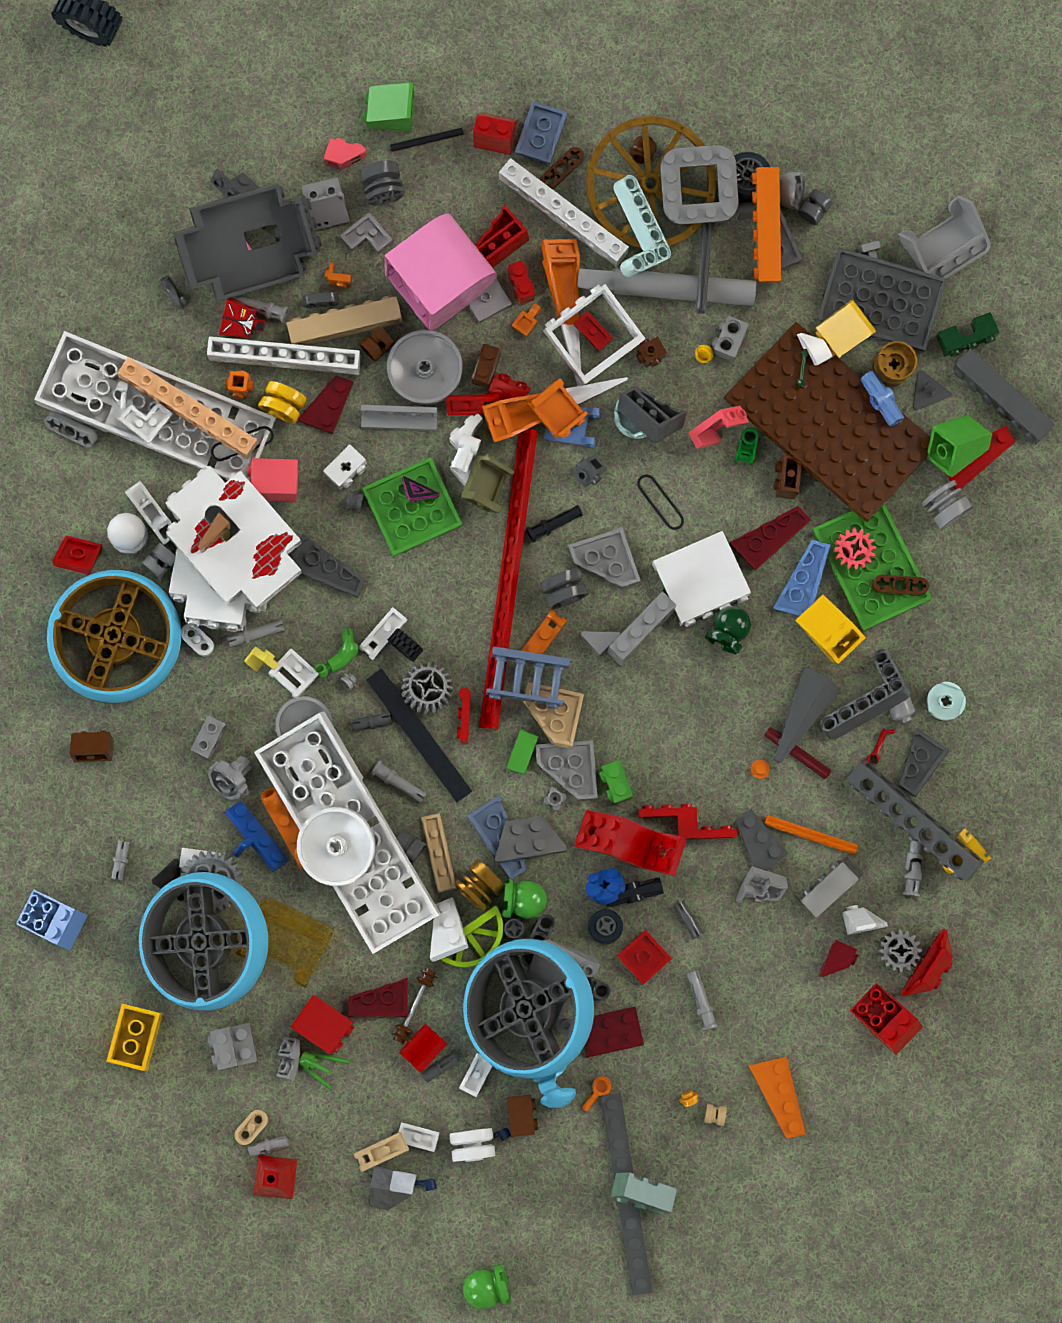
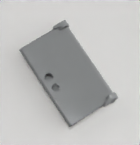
(330, 210)

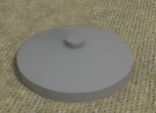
(424, 367)

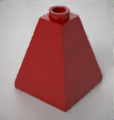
(284, 1173)

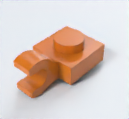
(525, 321)

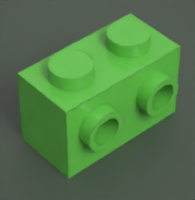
(616, 781)

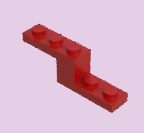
(687, 822)

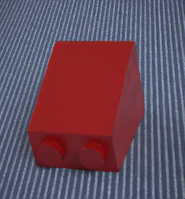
(494, 132)
(323, 1025)

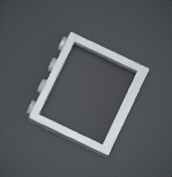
(581, 303)

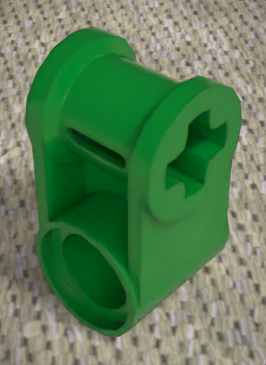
(747, 450)

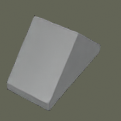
(599, 641)

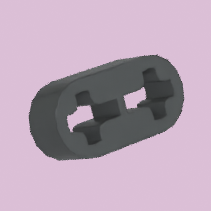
(320, 300)

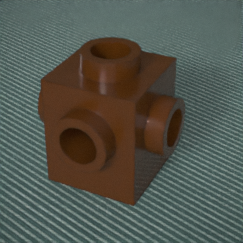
(657, 352)

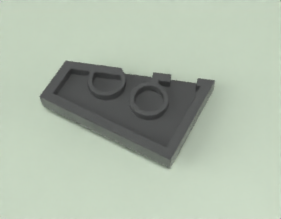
(922, 762)
(760, 843)

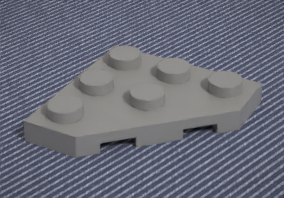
(606, 557)
(570, 767)

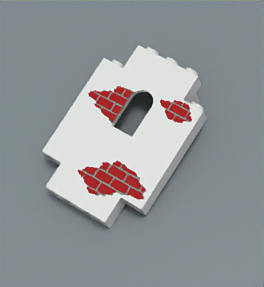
(250, 561)

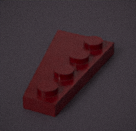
(766, 540)

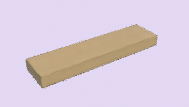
(438, 853)

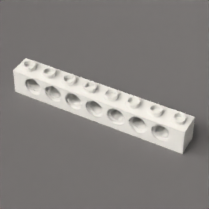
(563, 212)
(284, 355)

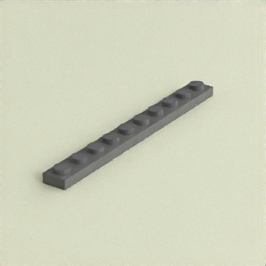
(629, 1214)

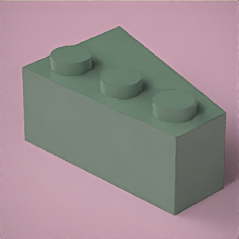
(643, 1193)

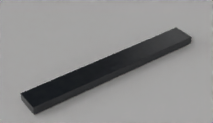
(419, 735)

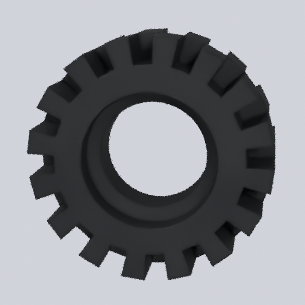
(405, 645)

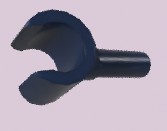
(503, 1133)
(430, 1184)

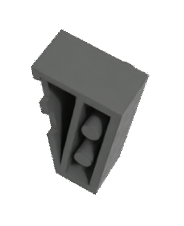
(650, 415)

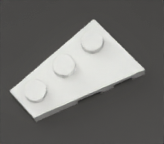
(447, 931)

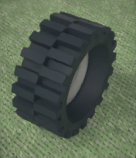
(88, 19)

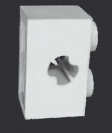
(350, 458)

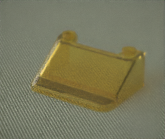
(294, 939)

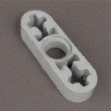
(86, 437)

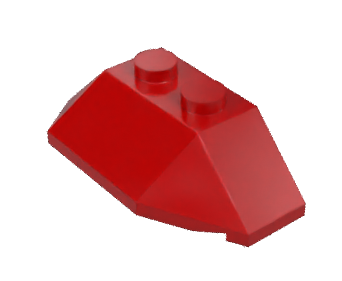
(931, 967)

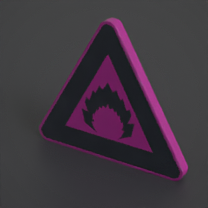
(417, 491)

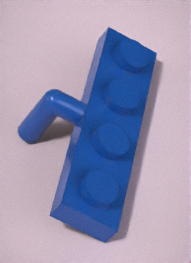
(255, 836)

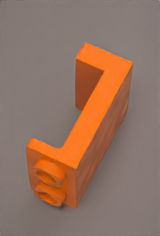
(557, 409)

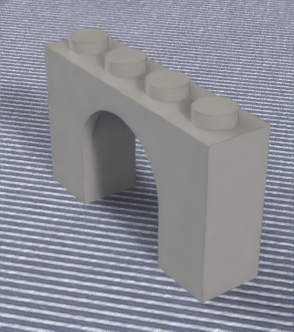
(655, 614)

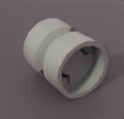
(164, 555)

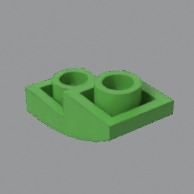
(522, 751)

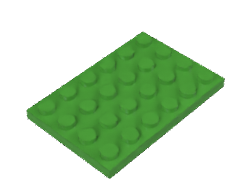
(890, 559)

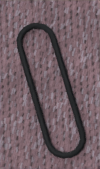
(251, 431)
(664, 520)

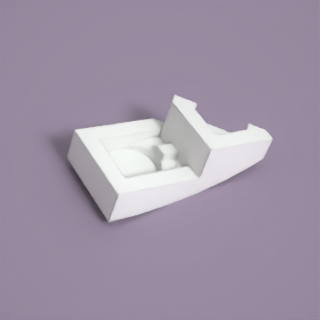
(816, 348)

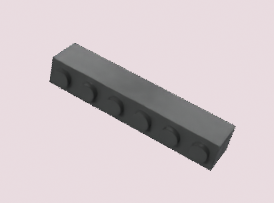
(1002, 396)

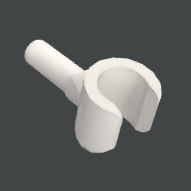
(123, 387)

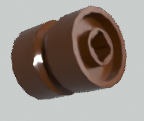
(370, 344)

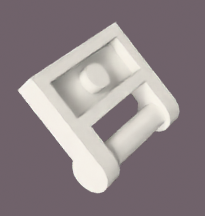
(298, 669)

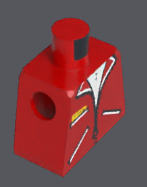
(240, 319)

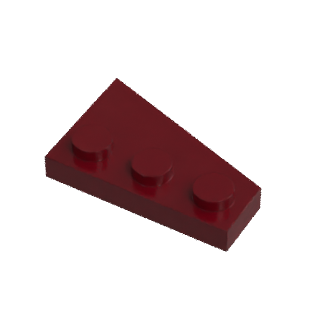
(328, 405)
(382, 1002)

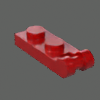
(469, 403)
(464, 715)

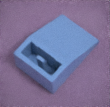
(51, 919)

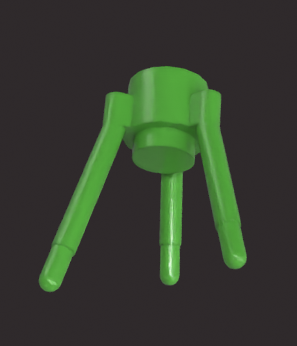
(309, 1061)

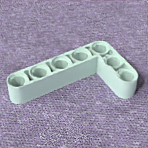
(644, 226)

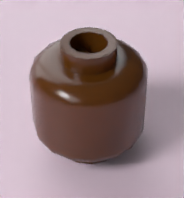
(637, 150)

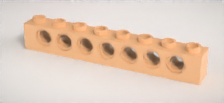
(187, 408)

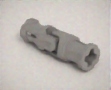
(913, 875)

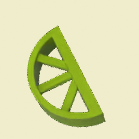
(474, 927)

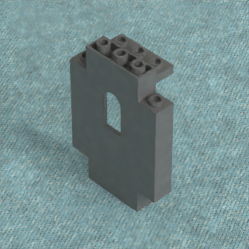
(218, 252)

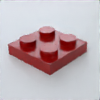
(77, 555)
(644, 957)

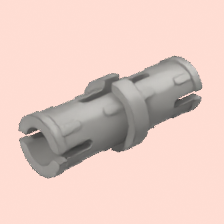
(120, 860)
(268, 1146)

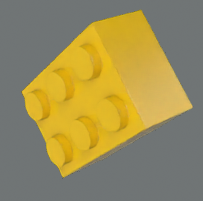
(134, 1037)

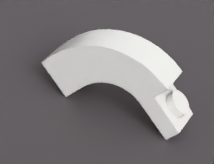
(149, 510)

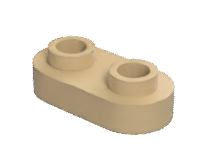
(251, 1127)

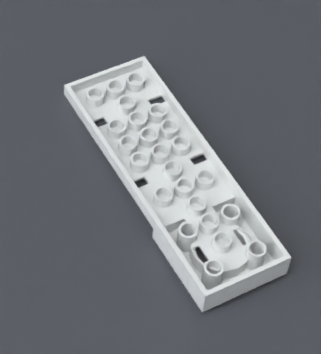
(102, 406)
(339, 783)

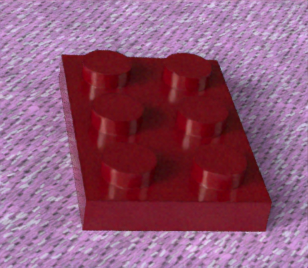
(614, 1032)

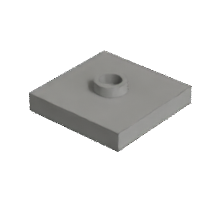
(490, 302)

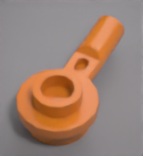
(601, 1087)

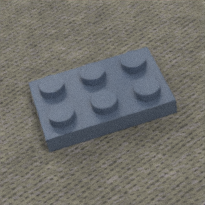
(541, 133)

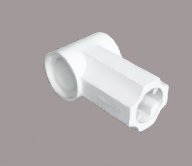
(467, 449)

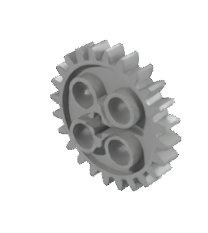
(221, 864)

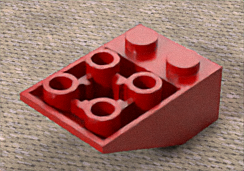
(886, 1019)

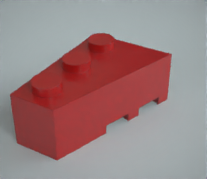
(502, 237)

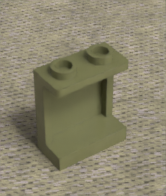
(486, 483)

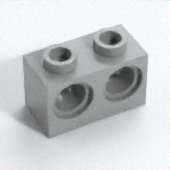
(734, 340)
(209, 738)

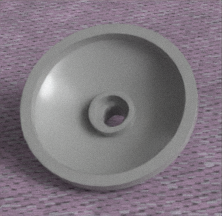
(298, 711)

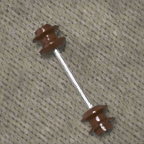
(403, 1031)

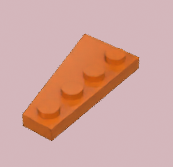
(778, 1089)

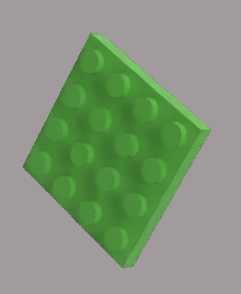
(407, 522)

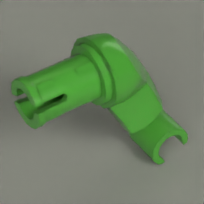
(344, 656)

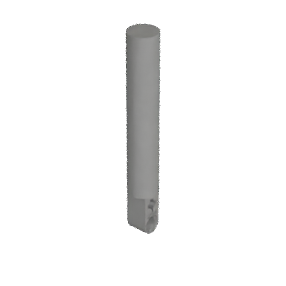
(670, 286)

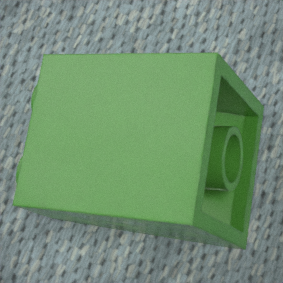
(390, 107)
(957, 444)

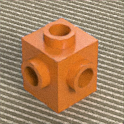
(237, 378)

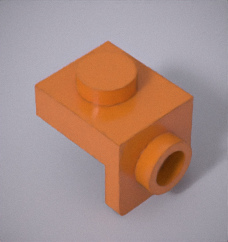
(341, 281)

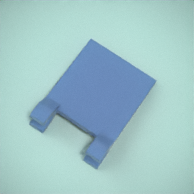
(577, 435)

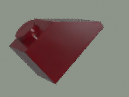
(838, 958)

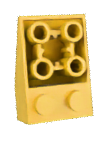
(830, 629)

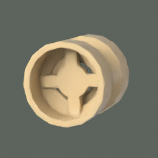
(710, 1114)

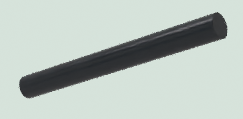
(426, 139)

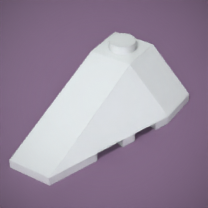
(861, 920)

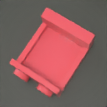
(706, 432)

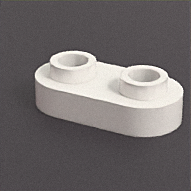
(197, 640)

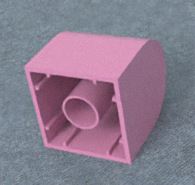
(438, 271)

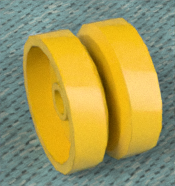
(282, 402)

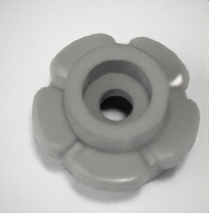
(348, 681)

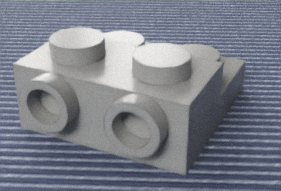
(232, 1046)

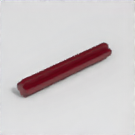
(800, 755)

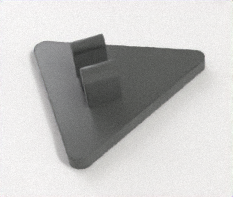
(928, 391)

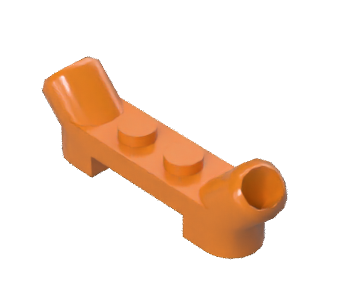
(282, 820)

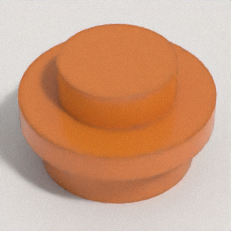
(760, 769)

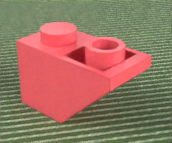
(342, 154)

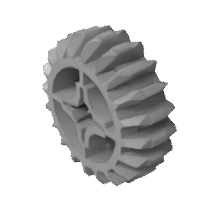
(432, 691)

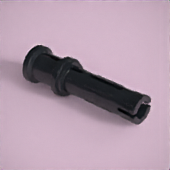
(546, 526)

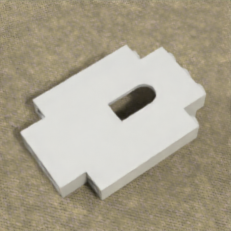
(203, 603)

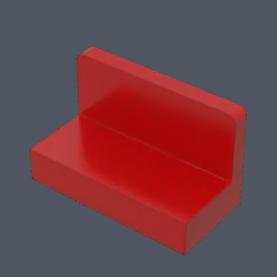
(423, 1048)

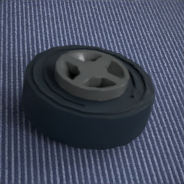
(611, 922)

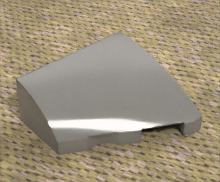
(762, 886)

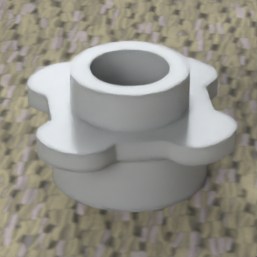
(554, 793)

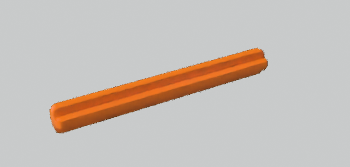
(811, 834)

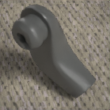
(173, 293)

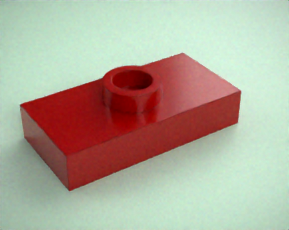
(593, 331)

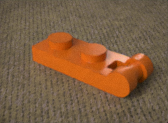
(545, 634)

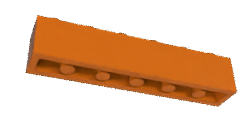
(767, 225)

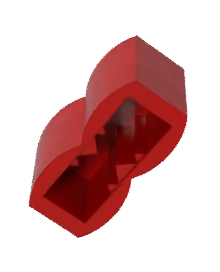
(523, 285)

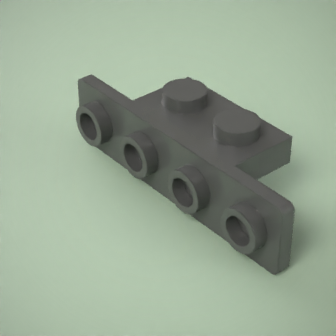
(232, 187)

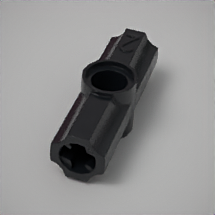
(638, 891)

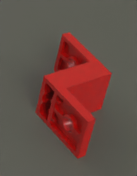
(630, 842)

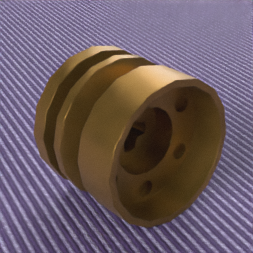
(899, 355)
(480, 885)

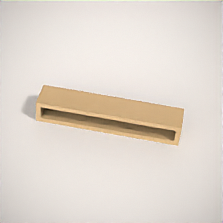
(344, 322)

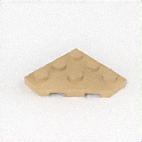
(558, 723)

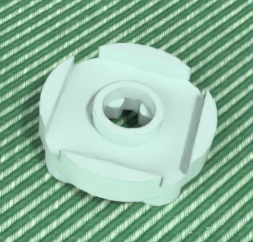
(955, 696)

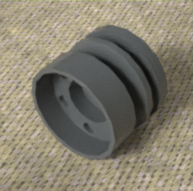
(382, 182)

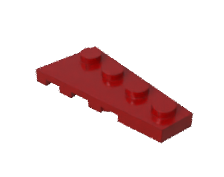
(1000, 442)

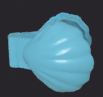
(554, 1096)

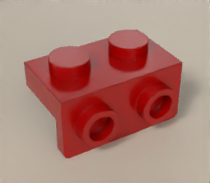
(507, 387)

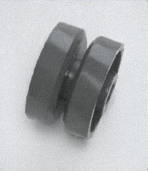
(564, 588)

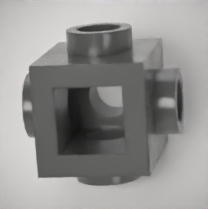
(589, 471)

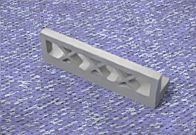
(399, 417)

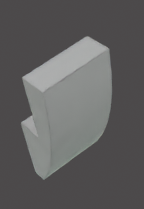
(290, 1053)

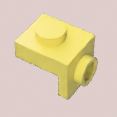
(258, 658)

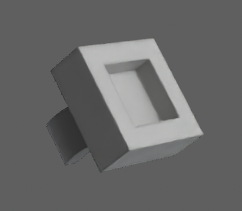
(870, 248)

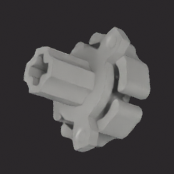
(230, 777)

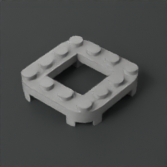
(696, 157)

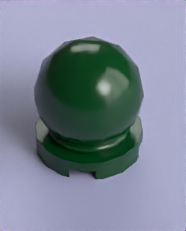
(730, 627)

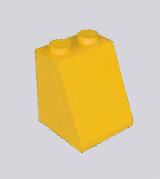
(845, 329)

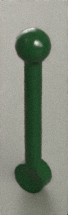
(801, 382)

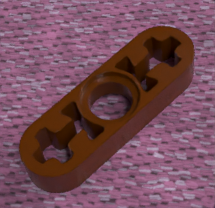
(568, 155)
(914, 590)

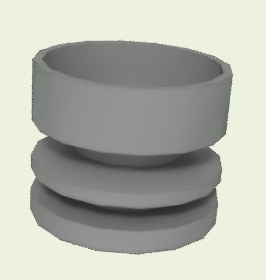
(947, 504)

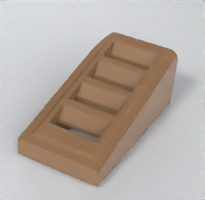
(215, 531)

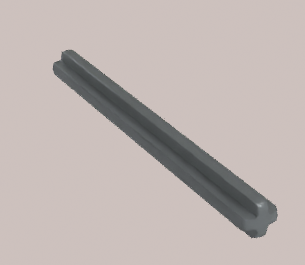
(704, 264)

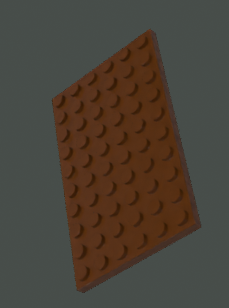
(829, 425)

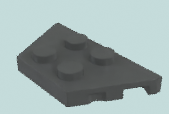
(527, 839)

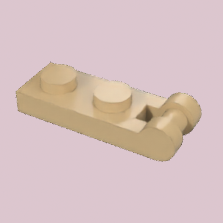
(381, 1151)

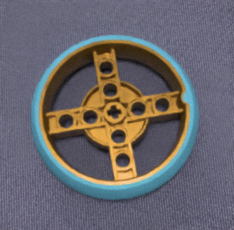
(131, 585)

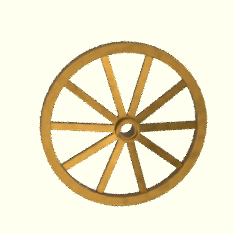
(610, 137)

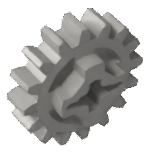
(900, 941)

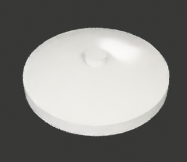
(336, 846)

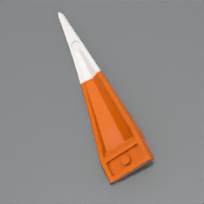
(562, 270)
(514, 415)

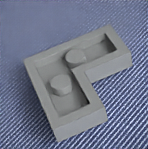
(366, 229)

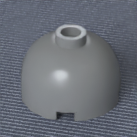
(791, 189)

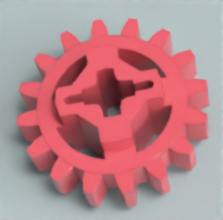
(862, 551)

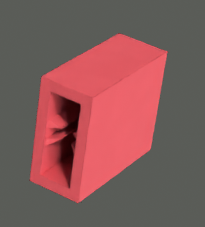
(275, 478)

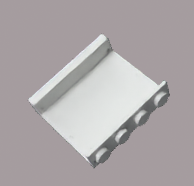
(702, 578)

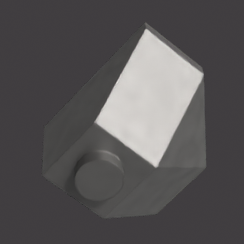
(390, 1187)

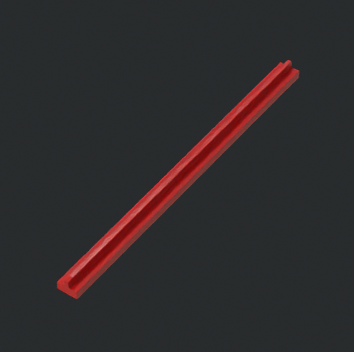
(509, 569)

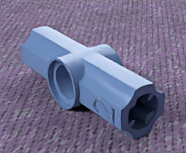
(882, 398)

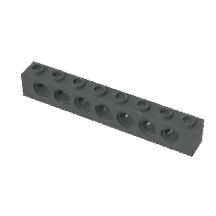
(971, 860)

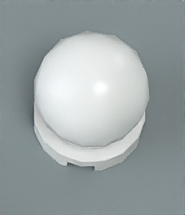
(127, 533)

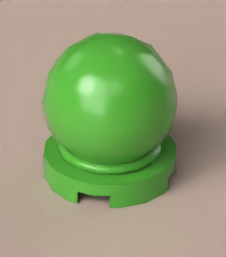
(524, 899)
(485, 1288)

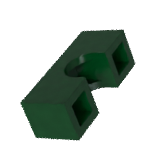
(953, 342)

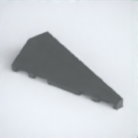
(811, 699)

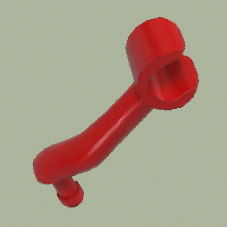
(879, 744)

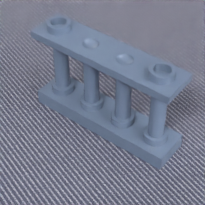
(521, 658)

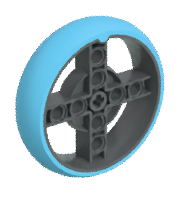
(153, 945)
(483, 1030)

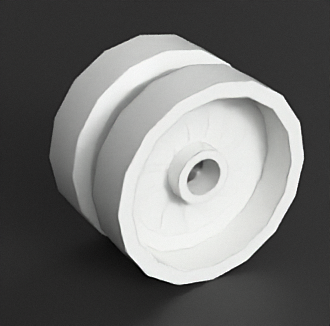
(472, 1145)

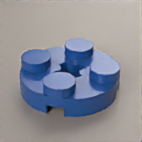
(599, 880)

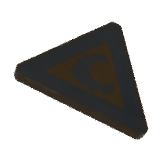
(168, 874)

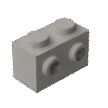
(321, 189)

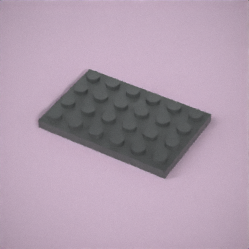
(892, 297)

